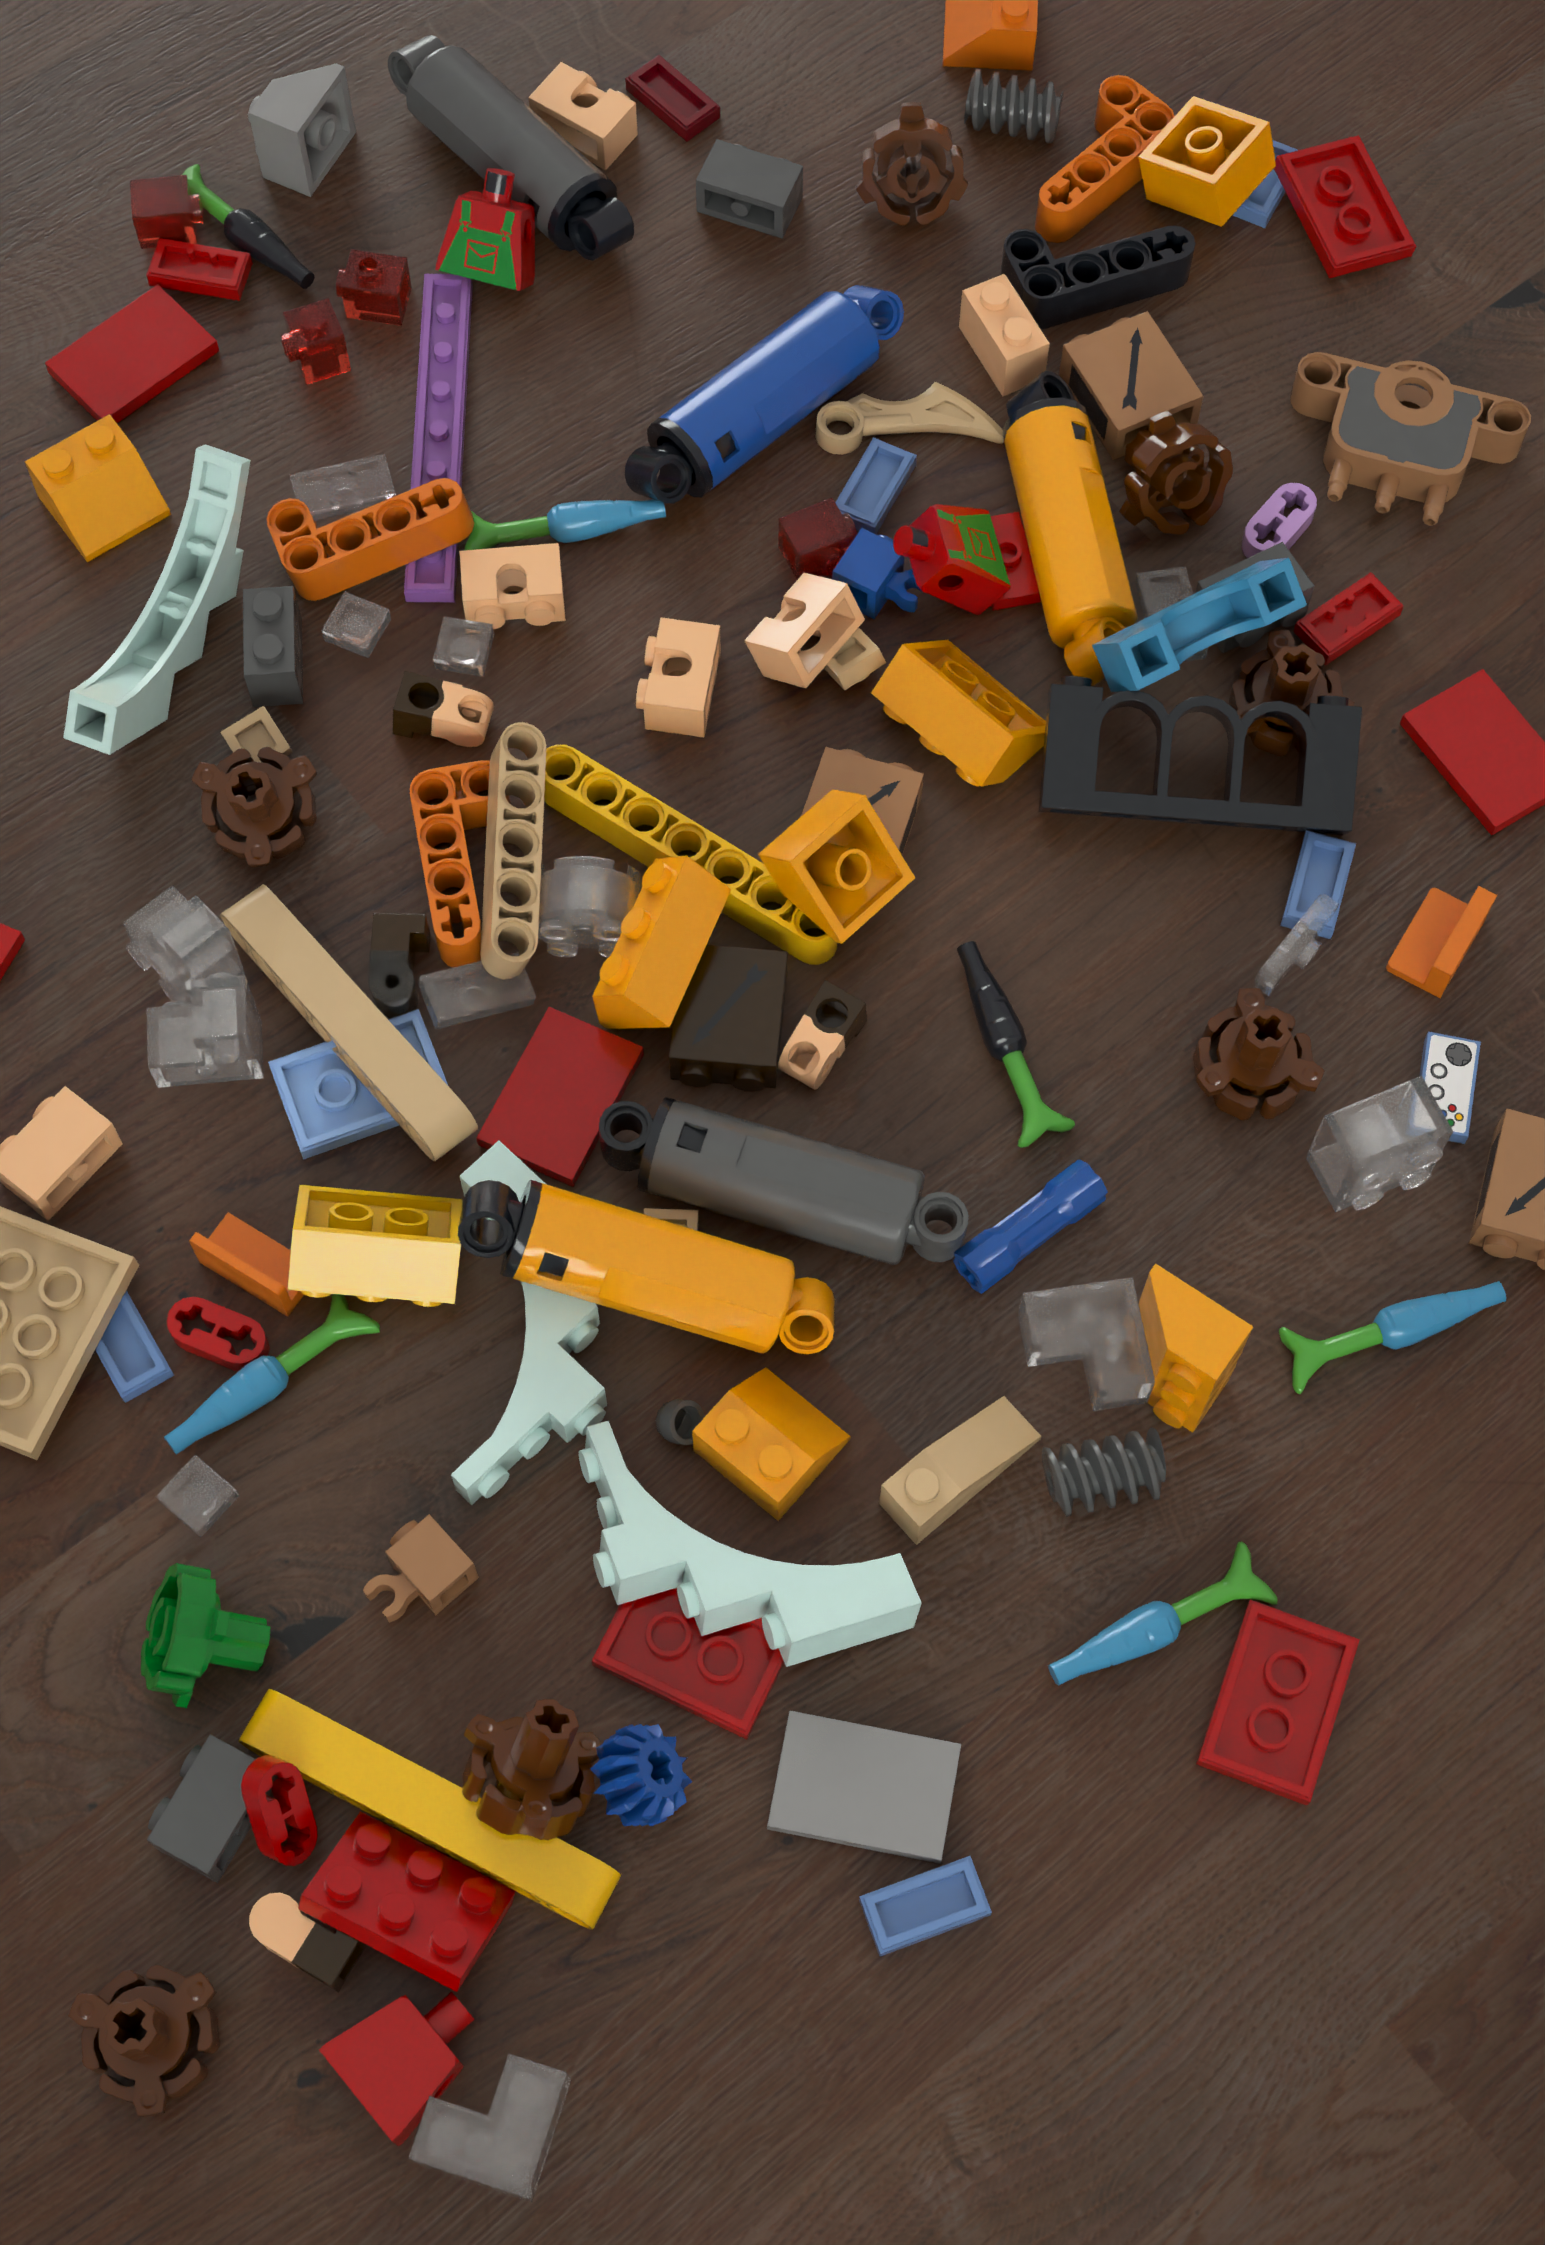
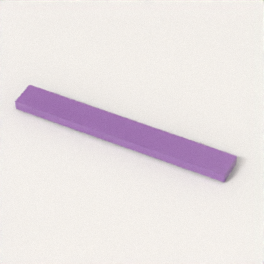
(440, 417)

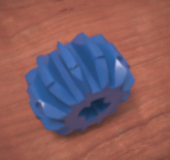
(641, 1775)

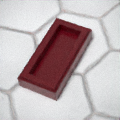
(672, 98)

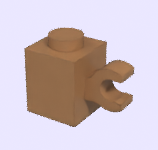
(427, 1567)

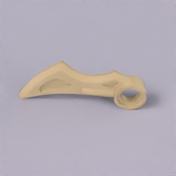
(933, 411)

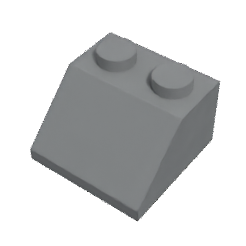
(302, 126)

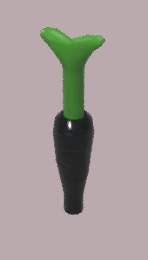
(250, 233)
(1006, 1042)

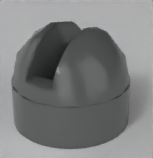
(678, 1419)

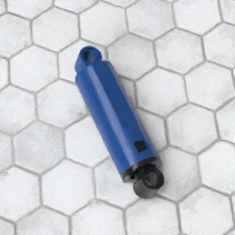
(763, 393)

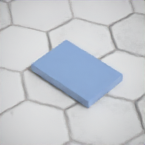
(326, 1098)

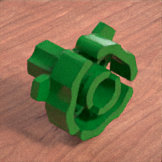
(192, 1631)

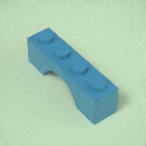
(1225, 609)

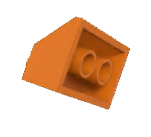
(990, 34)

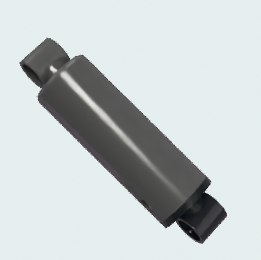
(497, 130)
(782, 1181)

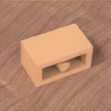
(1003, 334)
(56, 1152)

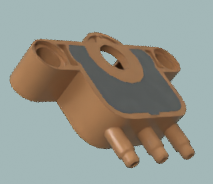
(1400, 434)

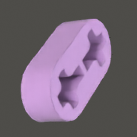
(1271, 517)

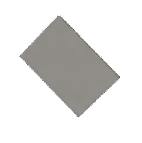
(864, 1787)

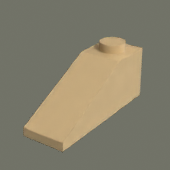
(956, 1468)

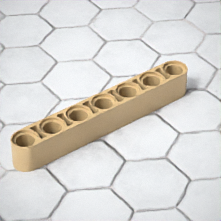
(346, 1016)

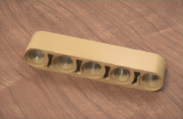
(511, 873)

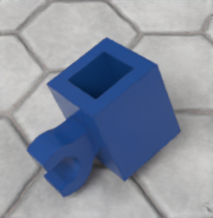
(876, 574)

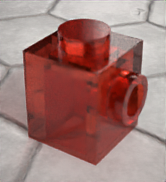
(165, 210)
(375, 287)
(315, 341)
(815, 538)

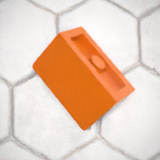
(1439, 939)
(249, 1262)

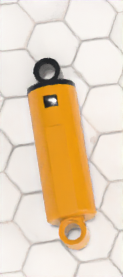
(1067, 521)
(647, 1267)

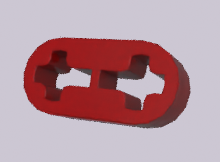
(222, 1322)
(271, 1814)

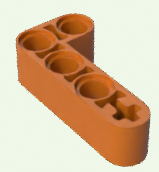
(1128, 121)
(367, 541)
(451, 867)

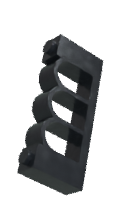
(1325, 777)

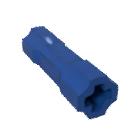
(1000, 1248)

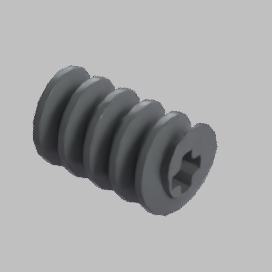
(1013, 106)
(1106, 1470)

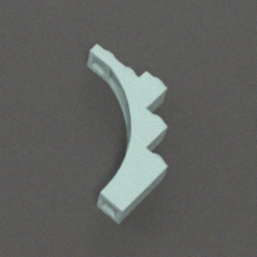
(200, 574)
(551, 1384)
(802, 1607)

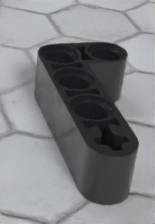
(1097, 277)

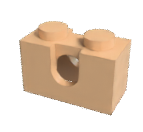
(574, 104)
(533, 572)
(808, 608)
(681, 677)

